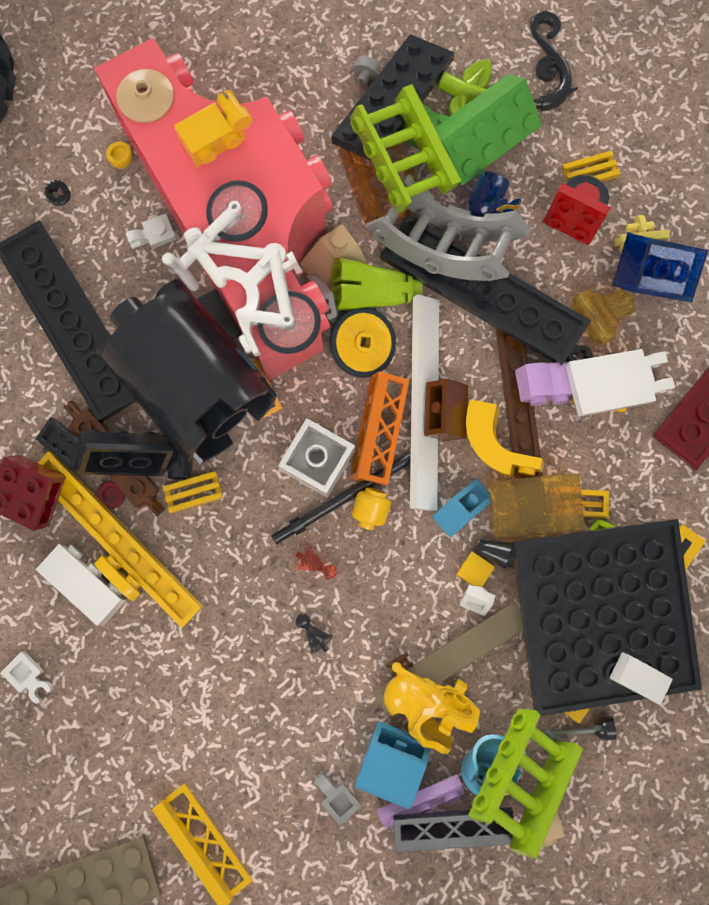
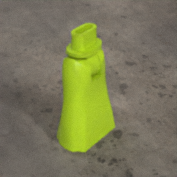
(367, 286)

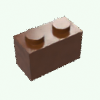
(446, 410)

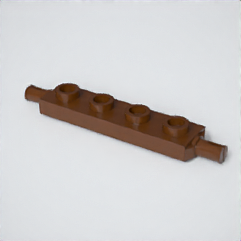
(138, 489)

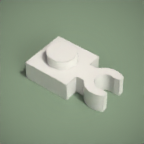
(24, 675)

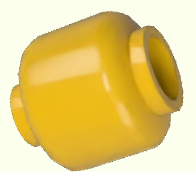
(371, 508)

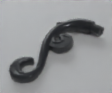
(553, 60)

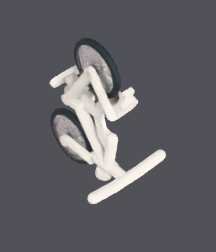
(236, 213)

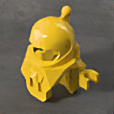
(424, 699)

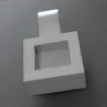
(338, 800)

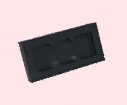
(60, 442)

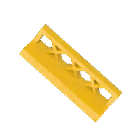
(193, 852)

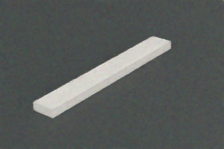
(424, 369)

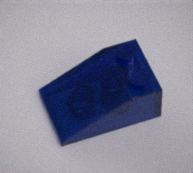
(659, 267)

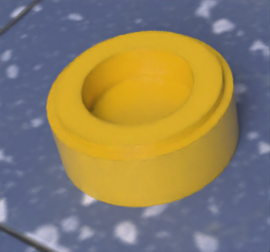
(119, 154)

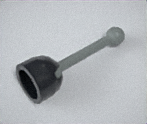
(603, 728)

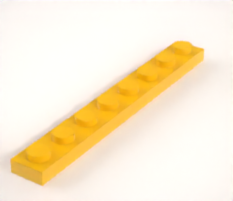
(124, 545)

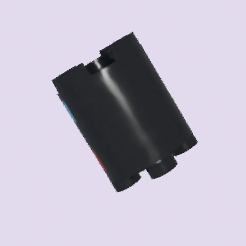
(184, 371)

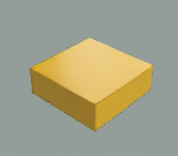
(475, 570)

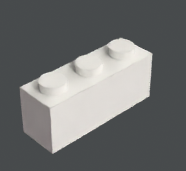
(81, 584)

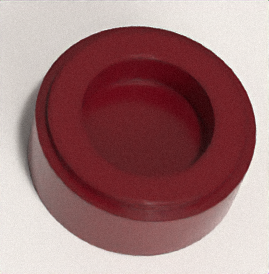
(111, 495)

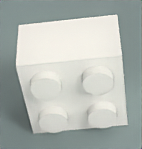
(316, 457)

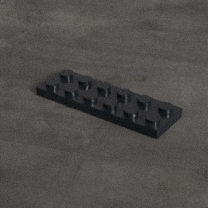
(413, 63)

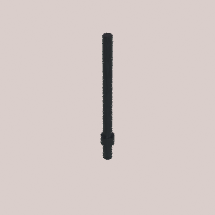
(298, 525)

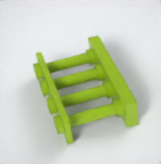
(419, 129)
(547, 794)

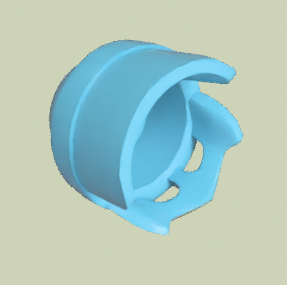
(479, 760)

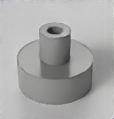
(366, 69)

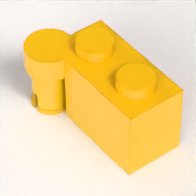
(213, 131)

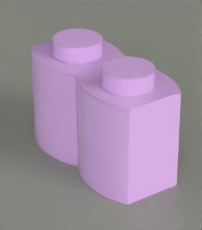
(543, 383)

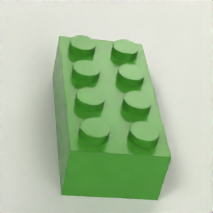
(489, 126)

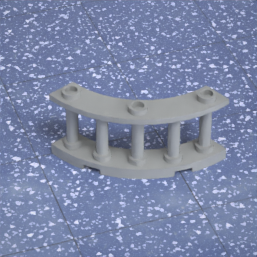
(456, 221)

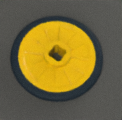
(346, 339)

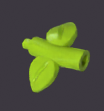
(472, 84)

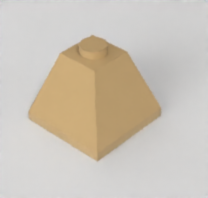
(334, 244)

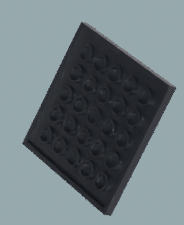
(604, 596)

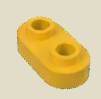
(125, 584)

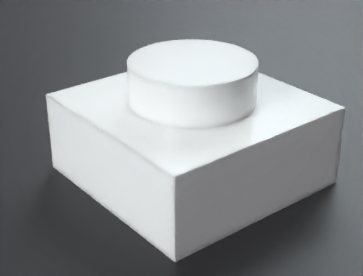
(477, 600)

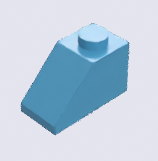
(462, 507)

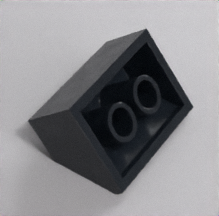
(123, 453)

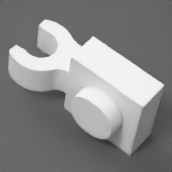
(156, 232)

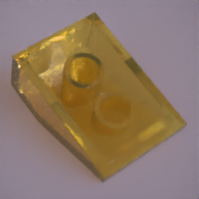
(537, 506)

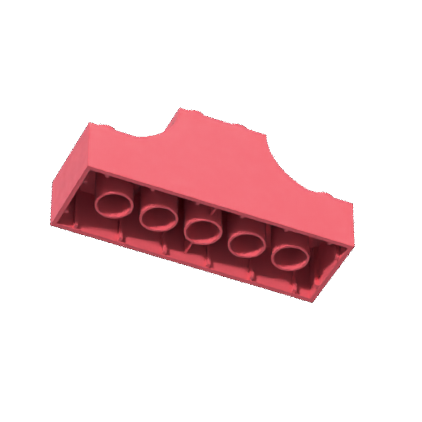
(266, 158)

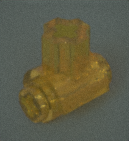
(603, 312)

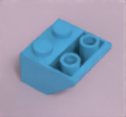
(393, 765)

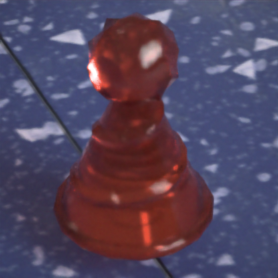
(312, 562)

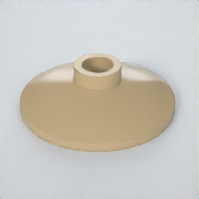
(149, 105)

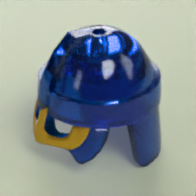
(489, 195)

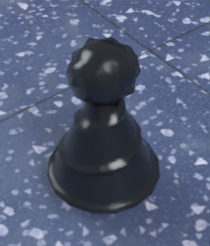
(316, 637)

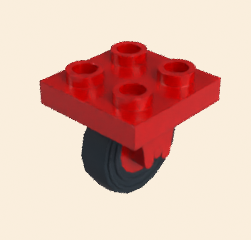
(579, 208)

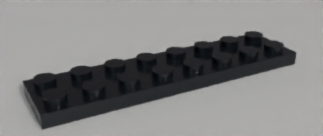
(502, 303)
(64, 316)

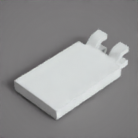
(616, 381)

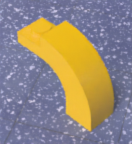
(481, 431)

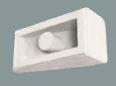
(641, 678)

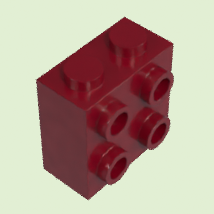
(28, 491)

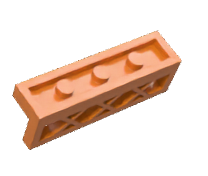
(369, 428)

